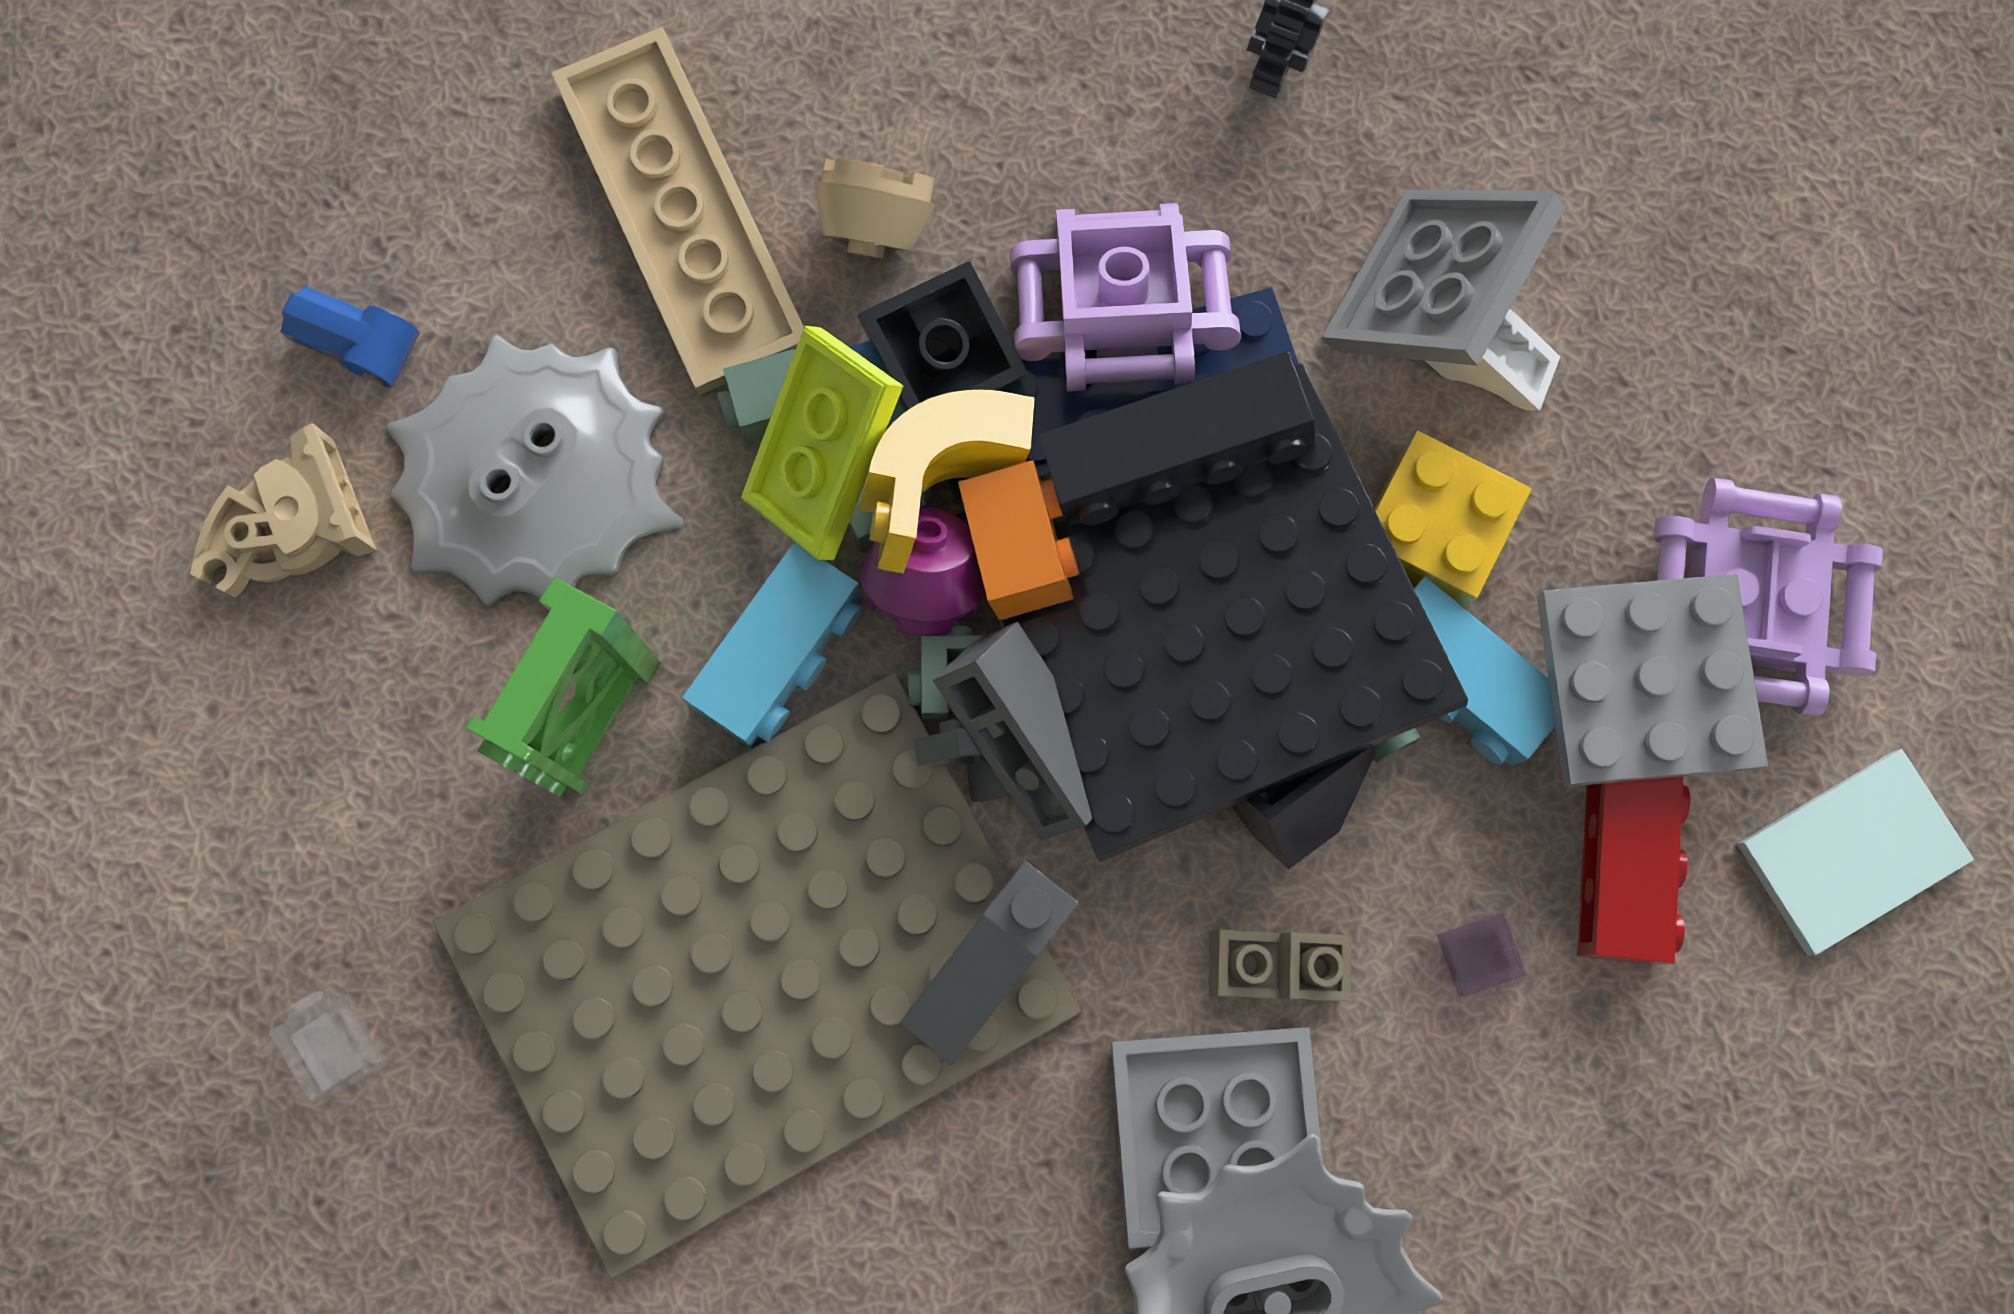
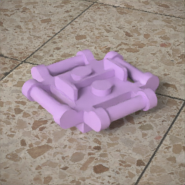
(1124, 296)
(1781, 585)

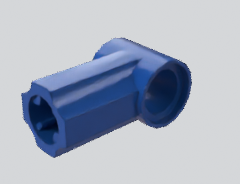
(358, 338)

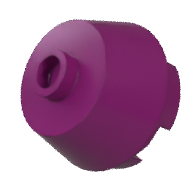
(938, 581)

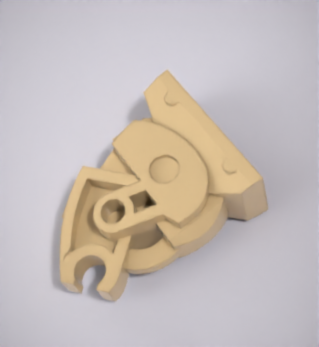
(290, 512)

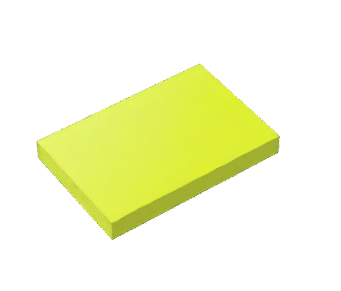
(820, 442)

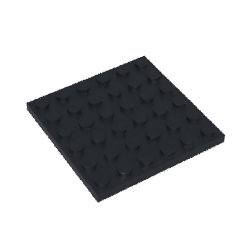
(1235, 642)

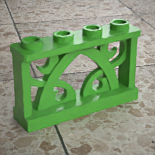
(575, 642)

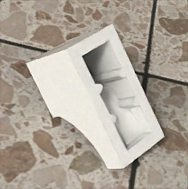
(1513, 367)

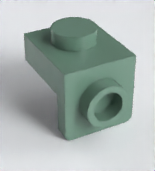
(934, 656)

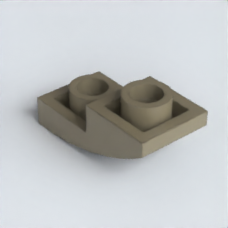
(1280, 965)

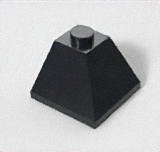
(942, 338)
(1307, 810)

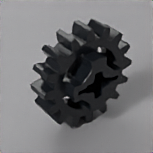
(1284, 40)

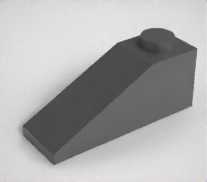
(1019, 726)
(988, 962)

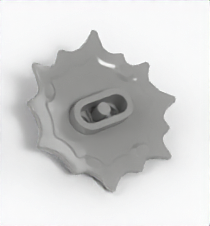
(567, 503)
(1273, 1228)

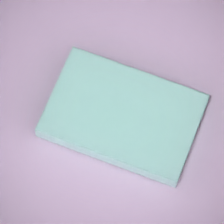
(1855, 852)

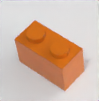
(1017, 541)

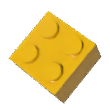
(1448, 516)

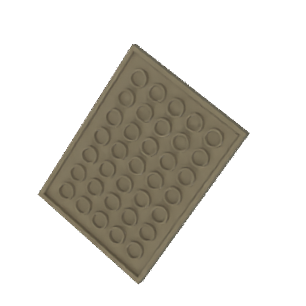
(734, 973)

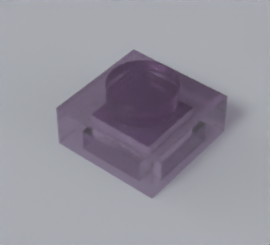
(1481, 954)

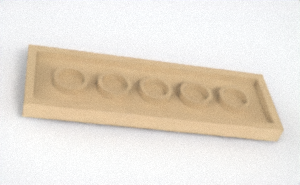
(679, 207)

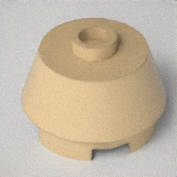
(873, 206)

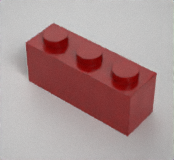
(1633, 871)

